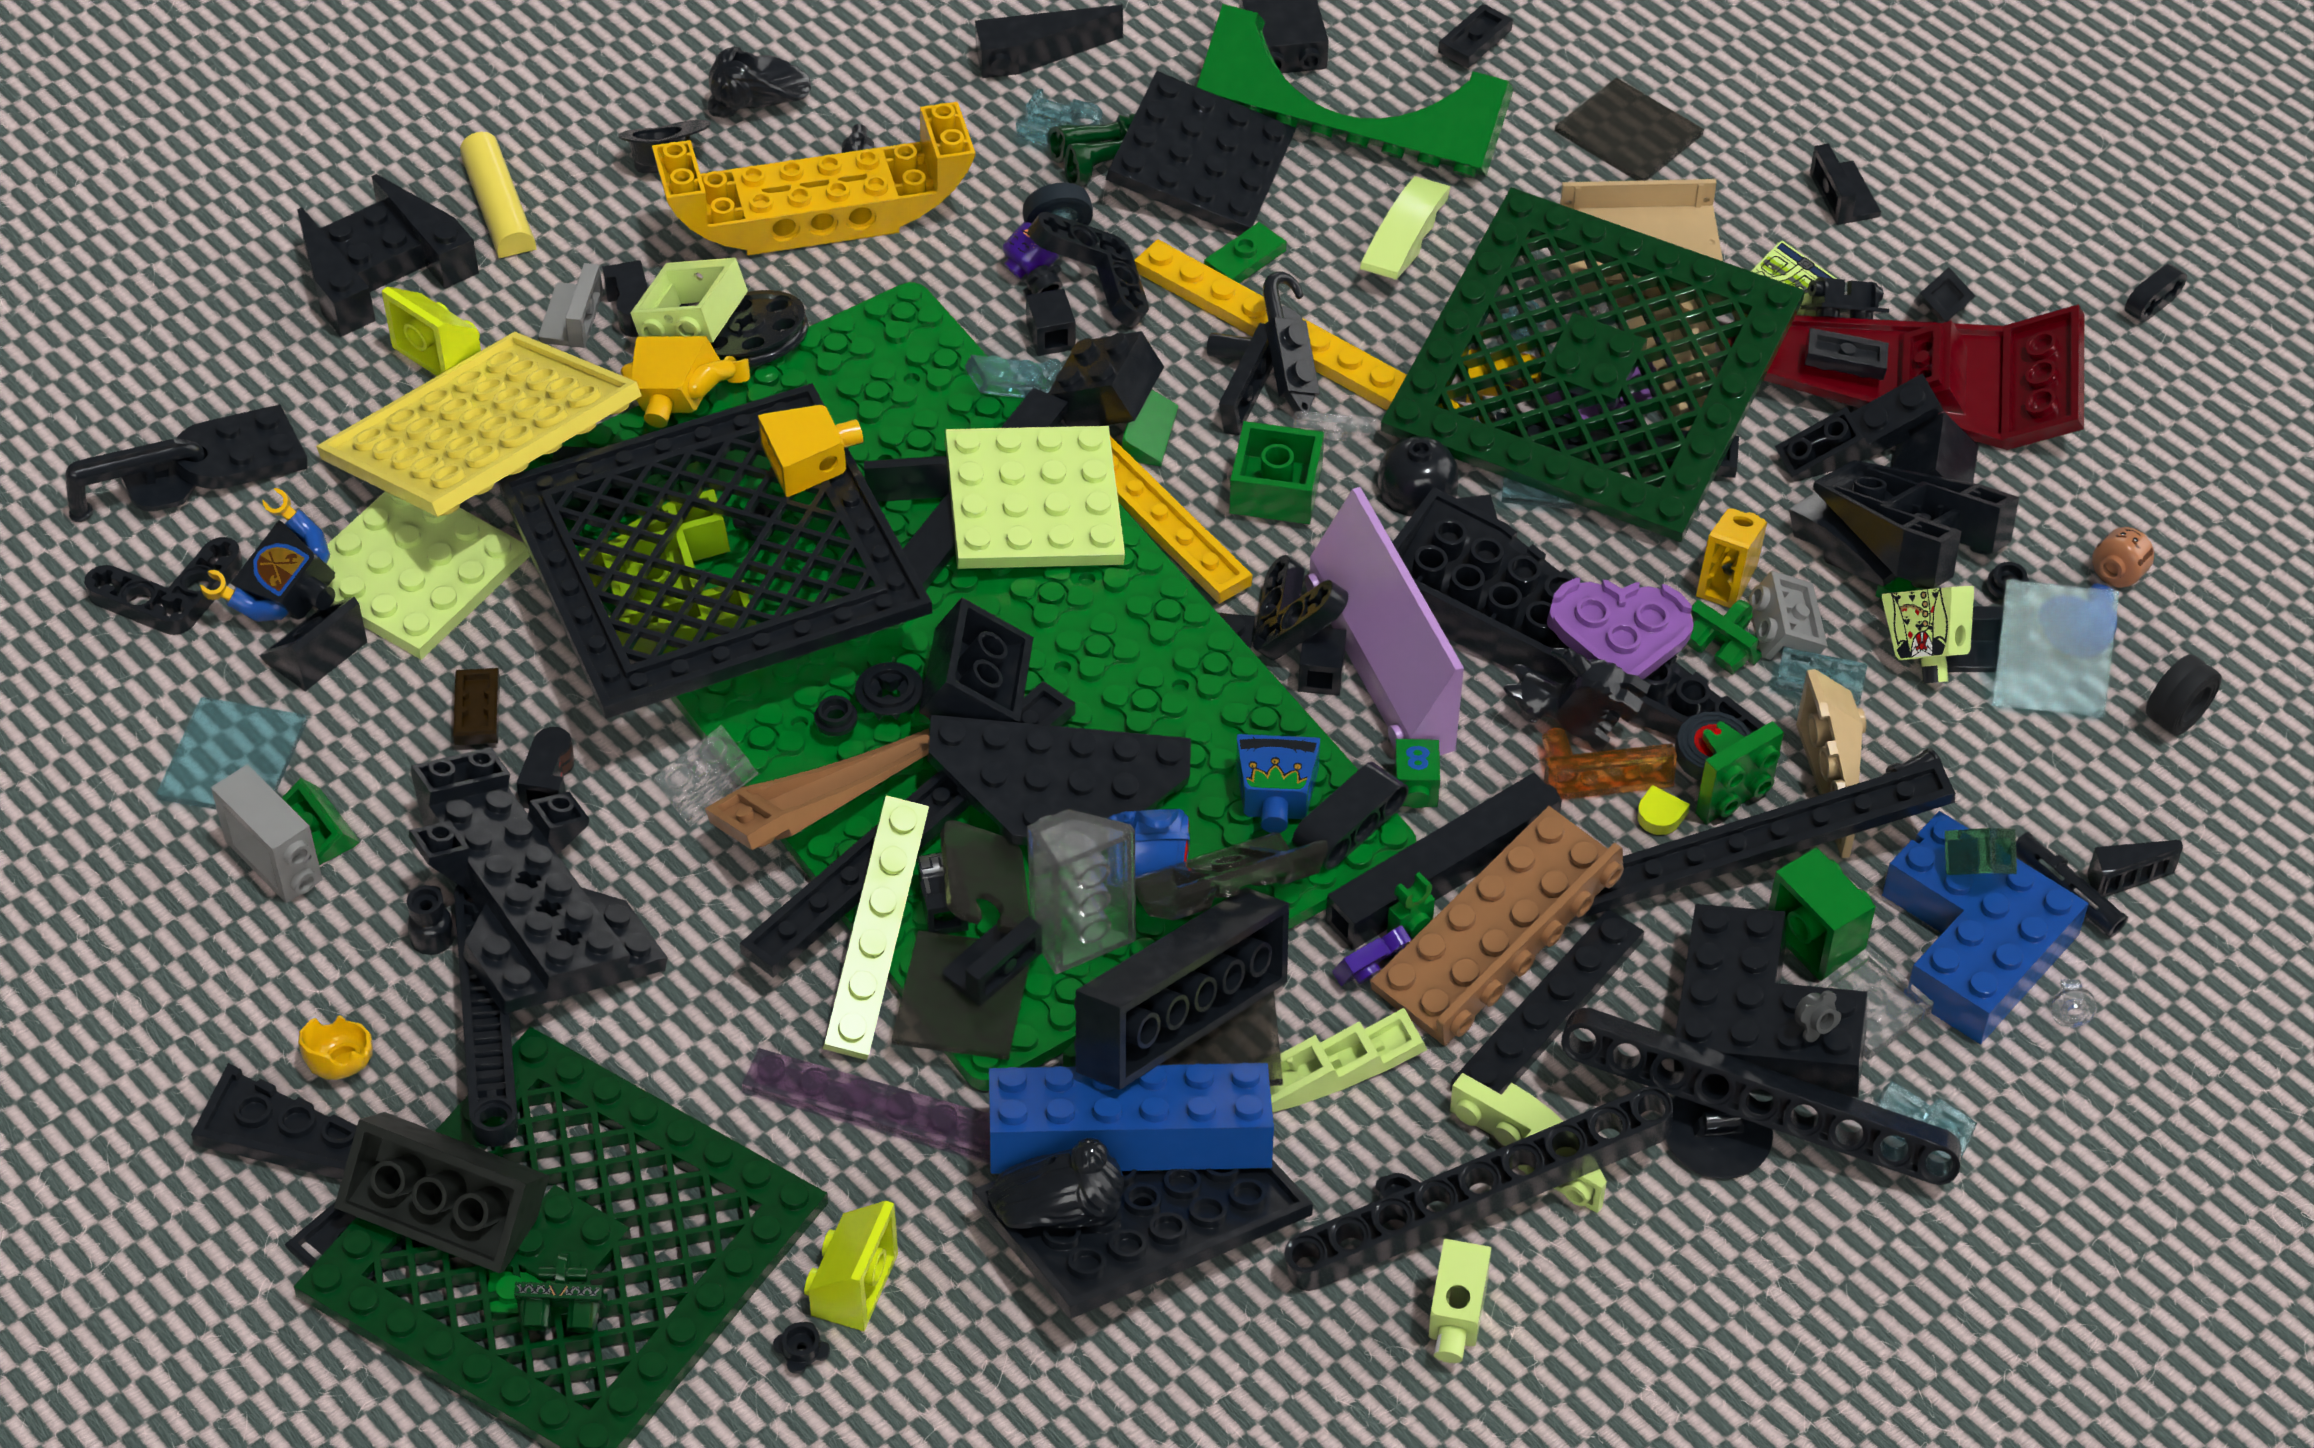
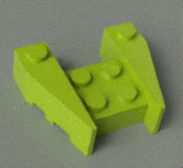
(698, 537)

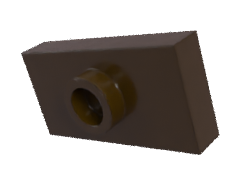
(476, 706)

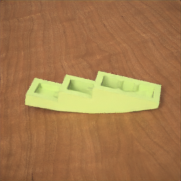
(1404, 227)
(1344, 1059)

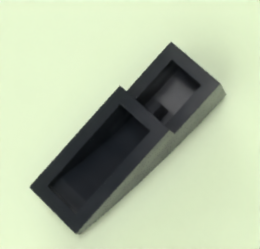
(1819, 525)

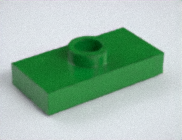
(1247, 253)

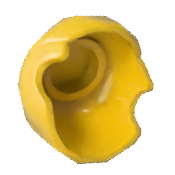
(336, 1048)

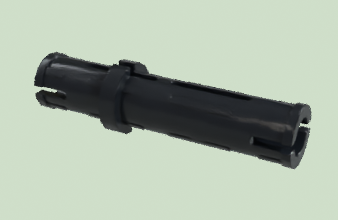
(2106, 917)

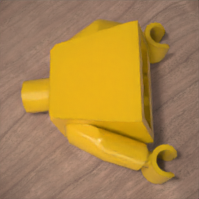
(678, 373)

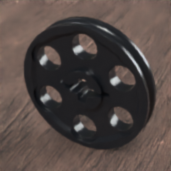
(762, 327)

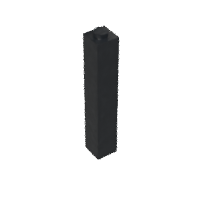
(1443, 857)

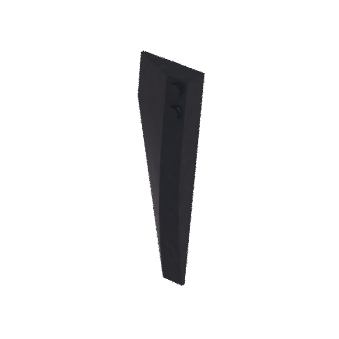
(1497, 600)

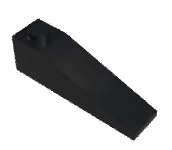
(1034, 40)

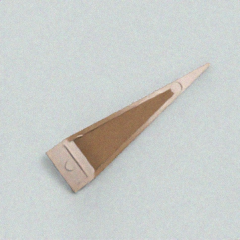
(791, 803)

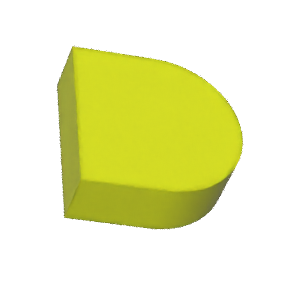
(1661, 812)

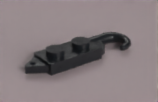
(1289, 345)

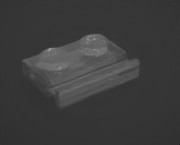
(705, 775)

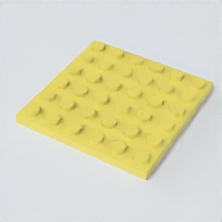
(478, 423)

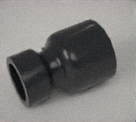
(429, 921)

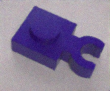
(1364, 962)

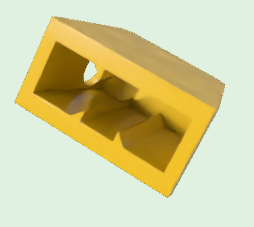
(806, 446)
(1733, 540)

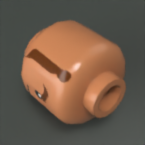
(2125, 554)

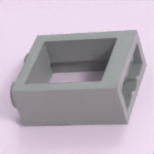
(267, 833)

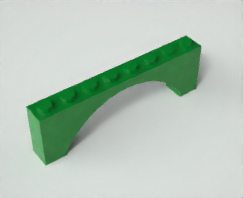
(1451, 132)

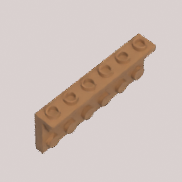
(1498, 925)

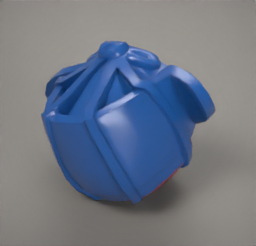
(1160, 837)

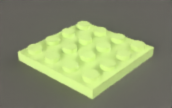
(1033, 497)
(419, 570)

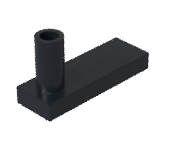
(1248, 378)

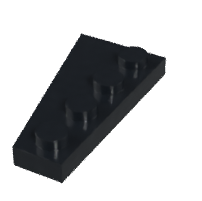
(270, 1127)

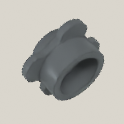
(1817, 1014)

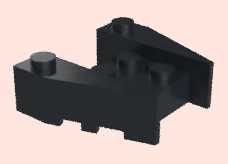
(381, 247)

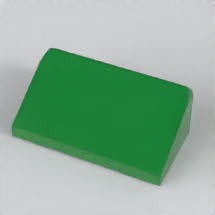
(1150, 432)
(328, 828)

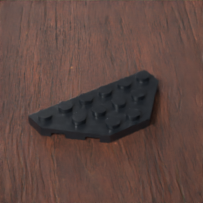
(1040, 770)

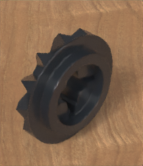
(889, 677)

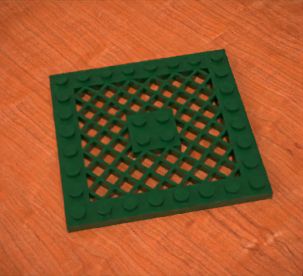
(1595, 362)
(569, 1224)

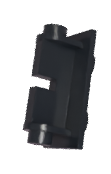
(1829, 298)

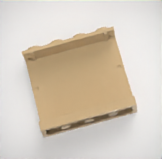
(1658, 208)

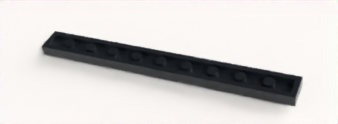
(1777, 833)
(840, 884)

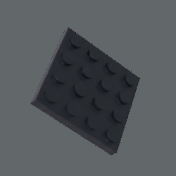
(1201, 154)

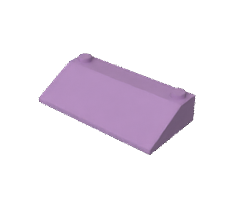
(1389, 628)

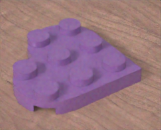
(1622, 625)

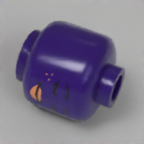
(1024, 253)

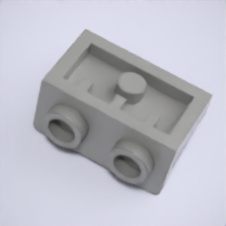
(1786, 615)

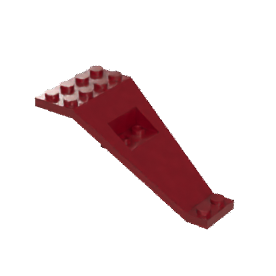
(1991, 380)

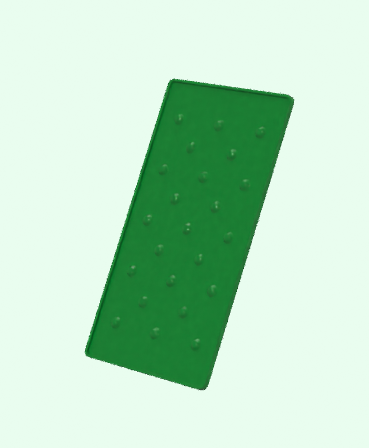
(1115, 639)

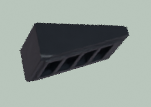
(2131, 865)

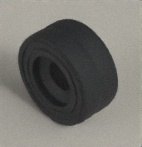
(2183, 694)

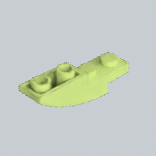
(1515, 1117)

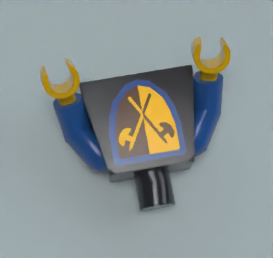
(283, 573)

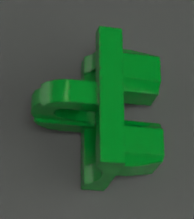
(1729, 630)

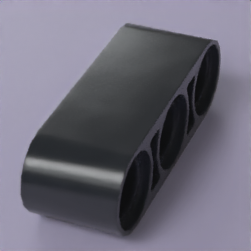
(1352, 813)

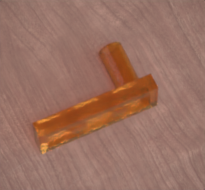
(1605, 770)

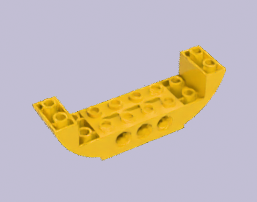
(819, 196)

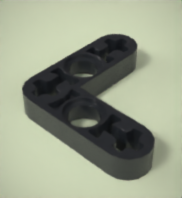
(1099, 249)
(174, 598)
(1290, 619)

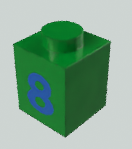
(1419, 768)

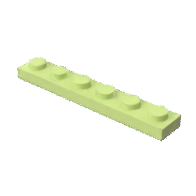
(875, 928)

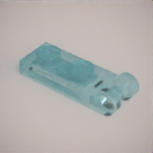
(1010, 376)

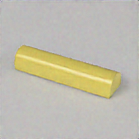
(496, 195)

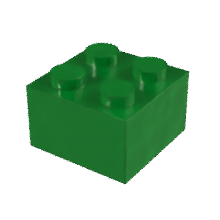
(1276, 472)
(1824, 912)

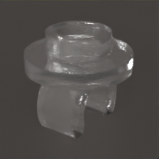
(2073, 1005)

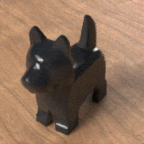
(1583, 702)

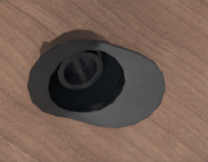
(643, 139)

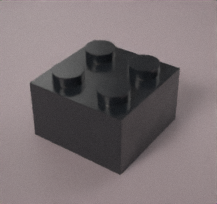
(1107, 379)

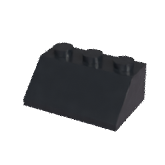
(976, 666)

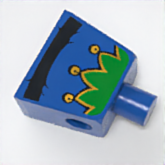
(1276, 777)

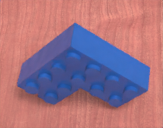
(1993, 927)

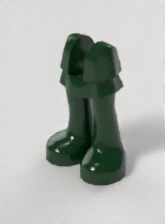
(1086, 146)

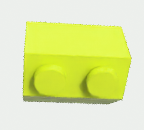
(428, 331)
(854, 1266)

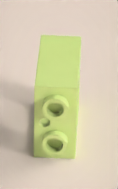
(677, 284)

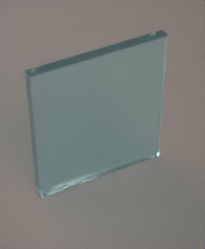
(2055, 648)
(223, 740)

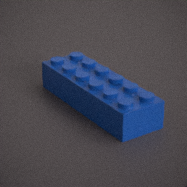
(1158, 1122)

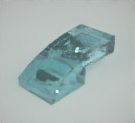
(1938, 1114)

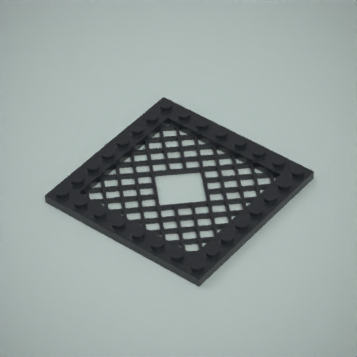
(540, 501)

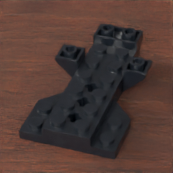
(536, 925)

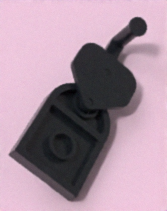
(203, 455)

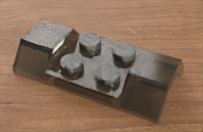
(1193, 884)

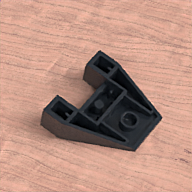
(1918, 517)

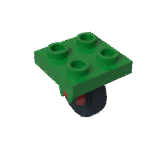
(1727, 761)

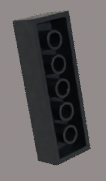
(1181, 987)

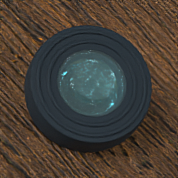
(1059, 199)

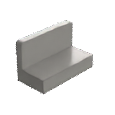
(573, 309)

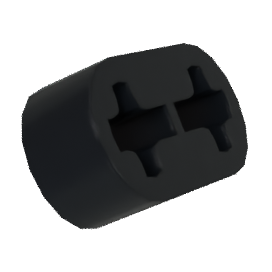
(2155, 292)

